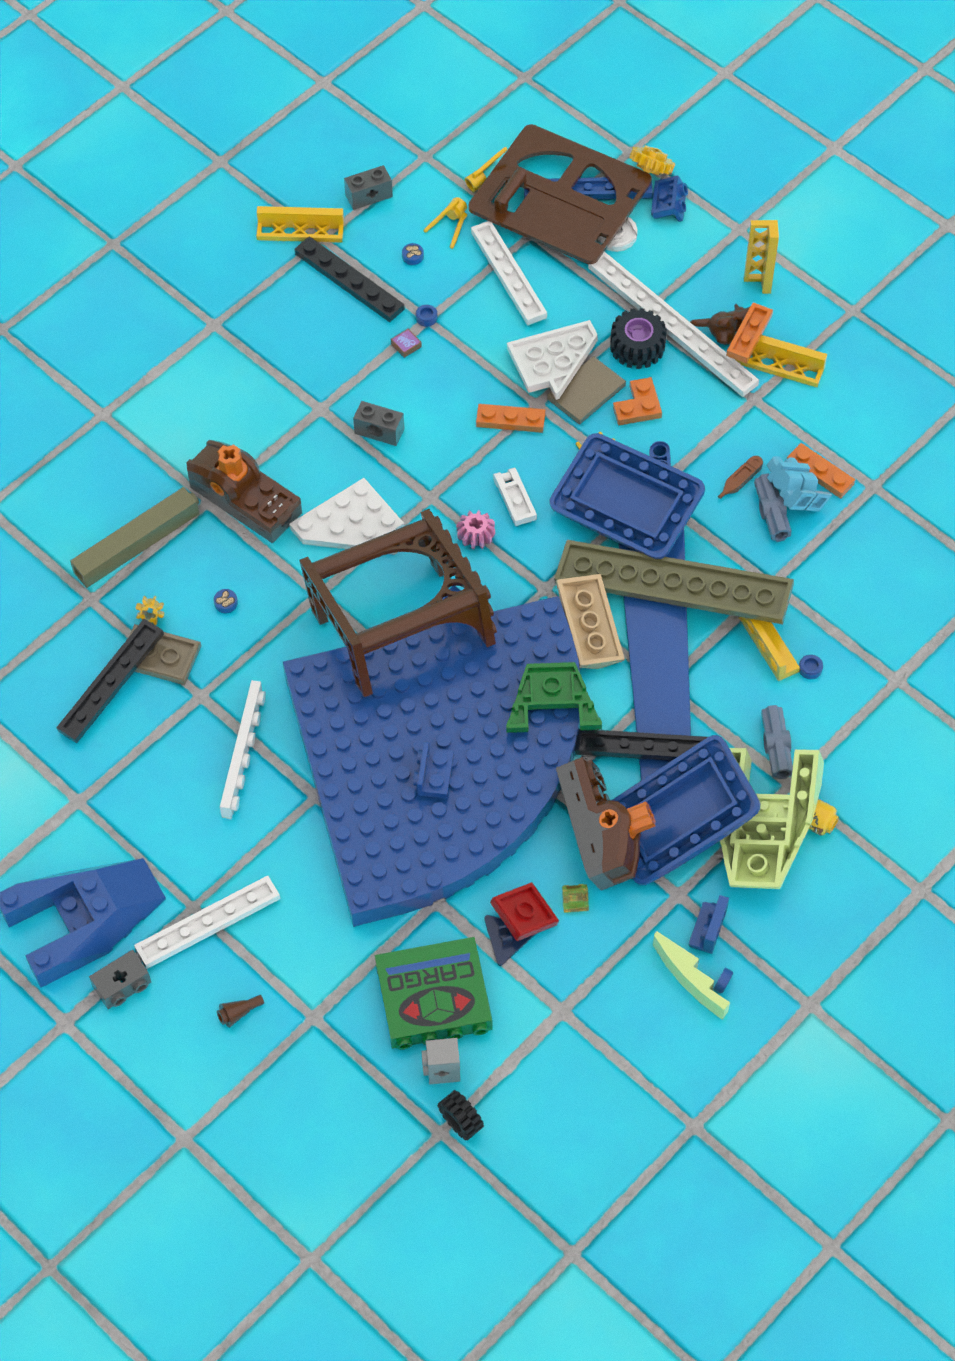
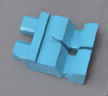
(796, 484)

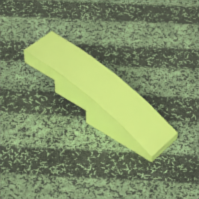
(684, 968)

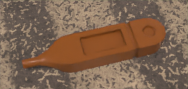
(742, 475)

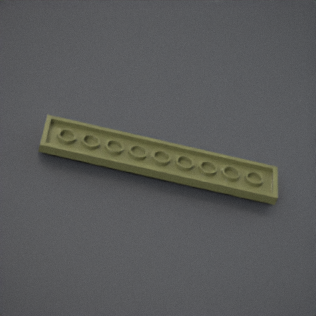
(679, 581)

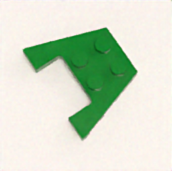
(552, 688)

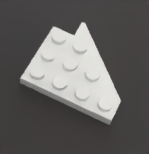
(552, 356)
(347, 519)

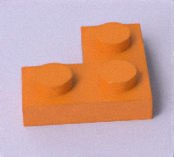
(643, 405)

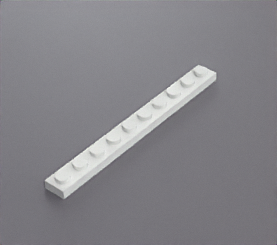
(677, 326)

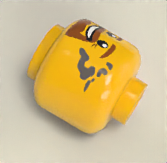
(824, 818)

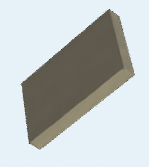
(588, 390)
(170, 658)

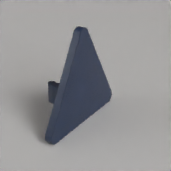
(502, 940)

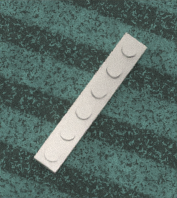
(509, 272)
(240, 757)
(207, 922)

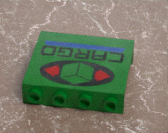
(433, 993)

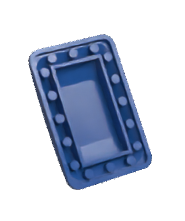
(627, 496)
(694, 806)

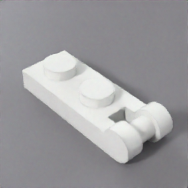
(515, 497)

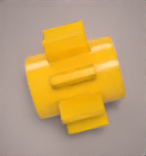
(150, 603)

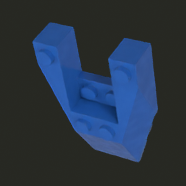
(96, 907)

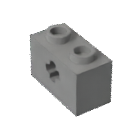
(441, 1061)

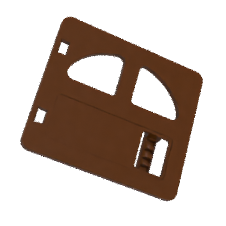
(553, 210)

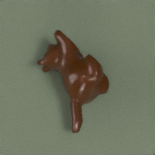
(723, 324)

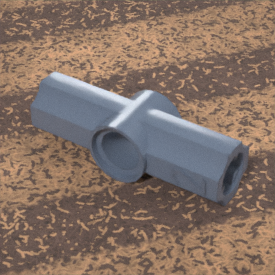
(772, 509)
(777, 742)

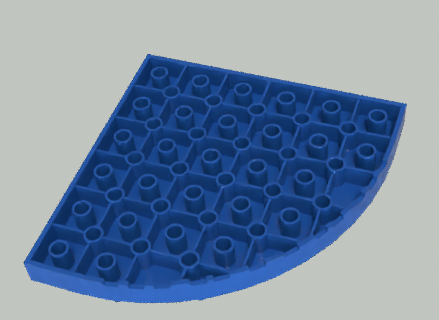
(457, 695)

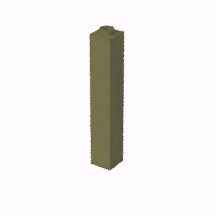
(135, 537)

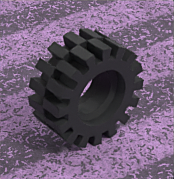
(460, 1115)

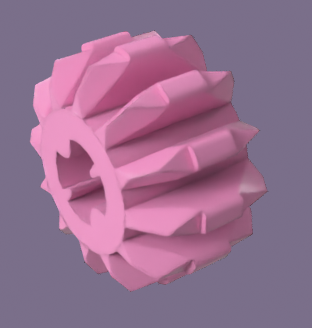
(475, 529)

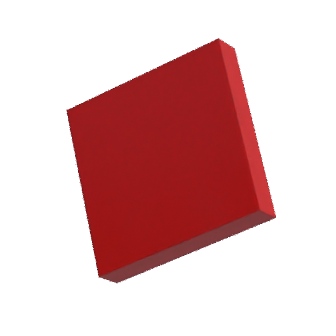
(524, 911)

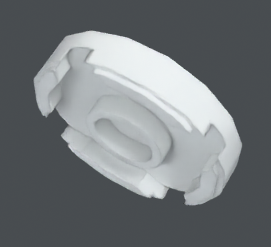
(624, 238)

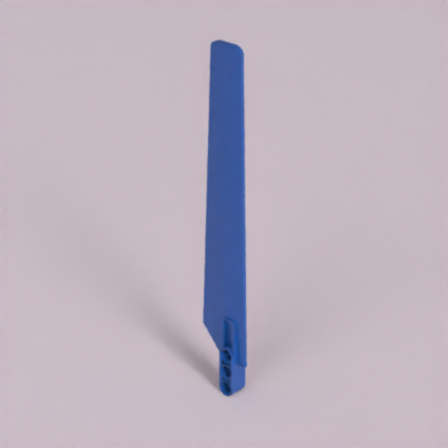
(659, 656)

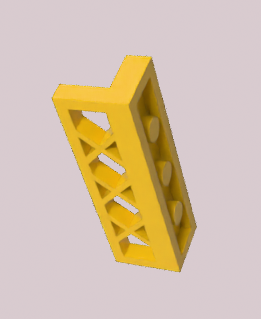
(300, 219)
(767, 252)
(786, 353)
(771, 647)

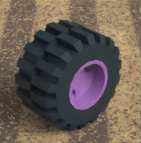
(638, 338)

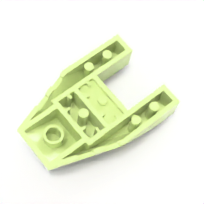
(768, 843)

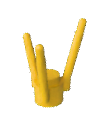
(477, 178)
(455, 210)

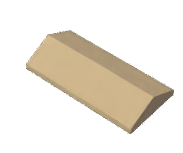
(590, 621)

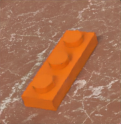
(749, 332)
(510, 418)
(827, 473)

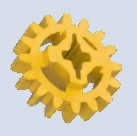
(652, 160)

